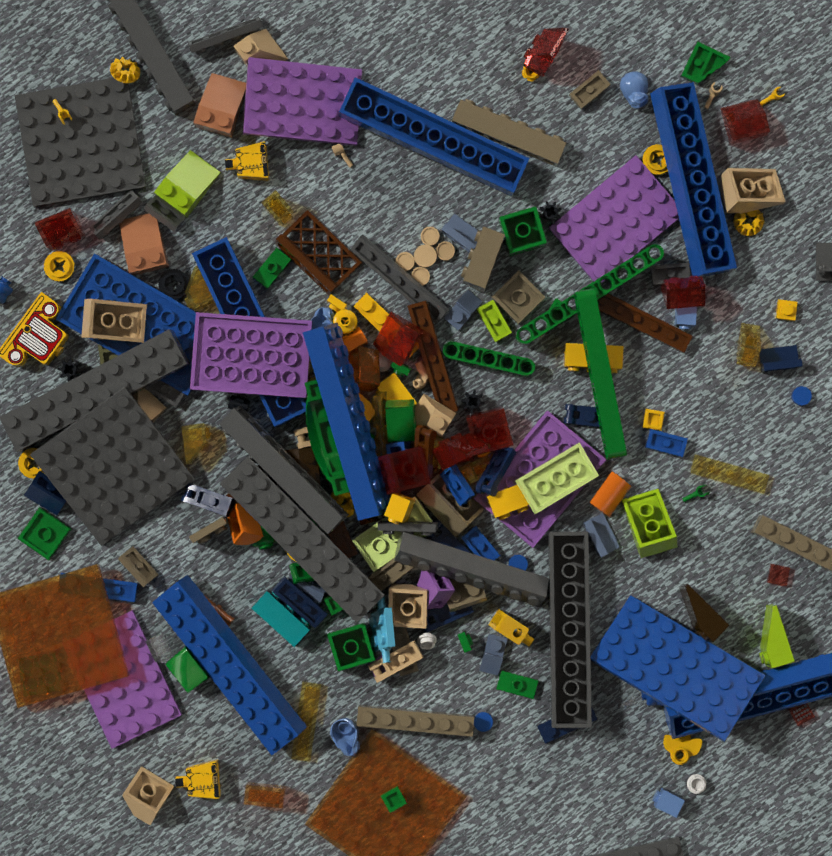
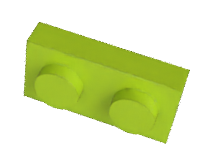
(494, 321)

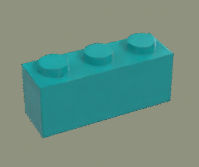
(281, 618)

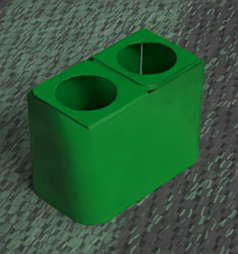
(400, 420)
(187, 670)

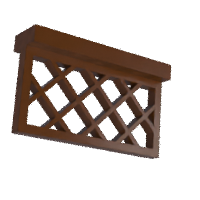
(306, 264)

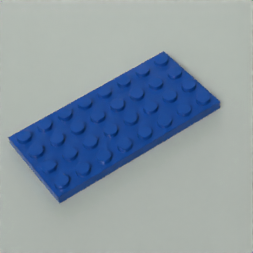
(108, 282)
(677, 668)

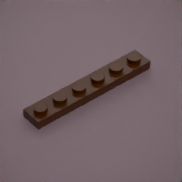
(644, 322)
(433, 356)

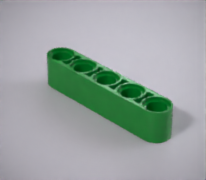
(498, 358)

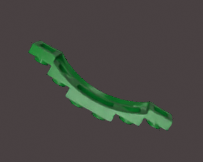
(323, 440)

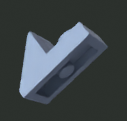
(463, 310)
(493, 654)

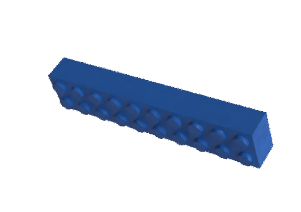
(433, 136)
(693, 180)
(235, 297)
(347, 420)
(229, 664)
(780, 689)

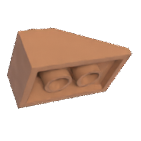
(220, 105)
(143, 244)

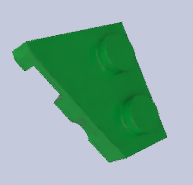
(703, 63)

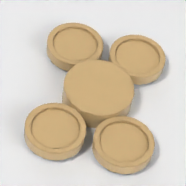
(425, 255)

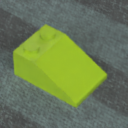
(187, 183)
(650, 523)
(774, 642)

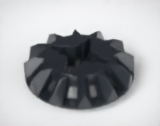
(167, 278)

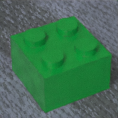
(522, 231)
(351, 646)

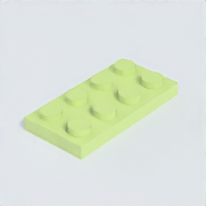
(557, 478)
(380, 547)

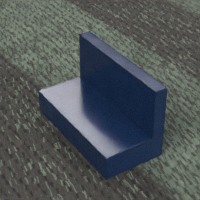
(779, 358)
(45, 494)

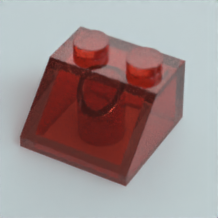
(544, 50)
(745, 121)
(60, 229)
(683, 292)
(397, 339)
(491, 427)
(459, 449)
(404, 470)

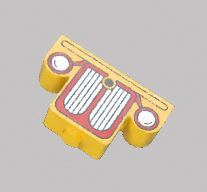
(35, 334)

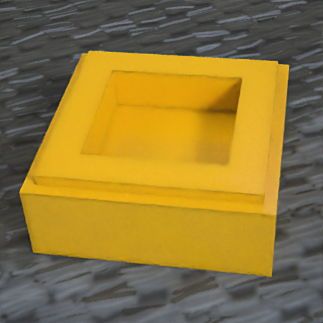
(653, 419)

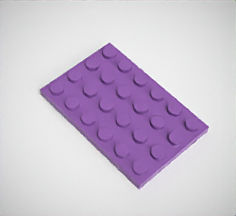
(298, 101)
(616, 219)
(250, 355)
(540, 445)
(137, 701)

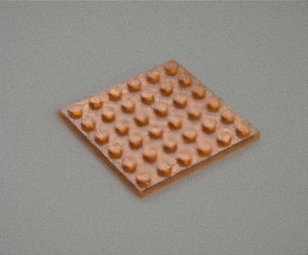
(59, 636)
(357, 818)

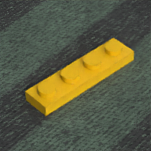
(374, 313)

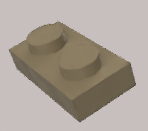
(589, 89)
(138, 566)

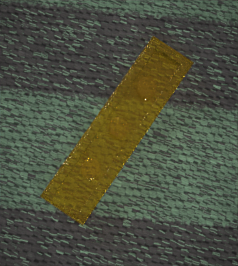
(729, 474)

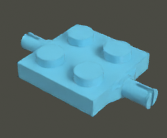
(382, 630)

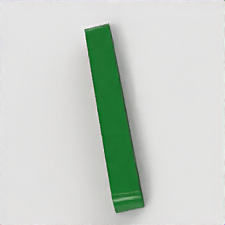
(611, 276)
(600, 373)

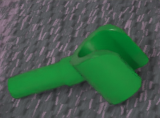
(698, 492)

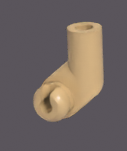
(422, 377)

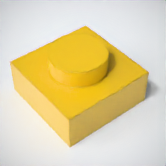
(336, 304)
(786, 310)

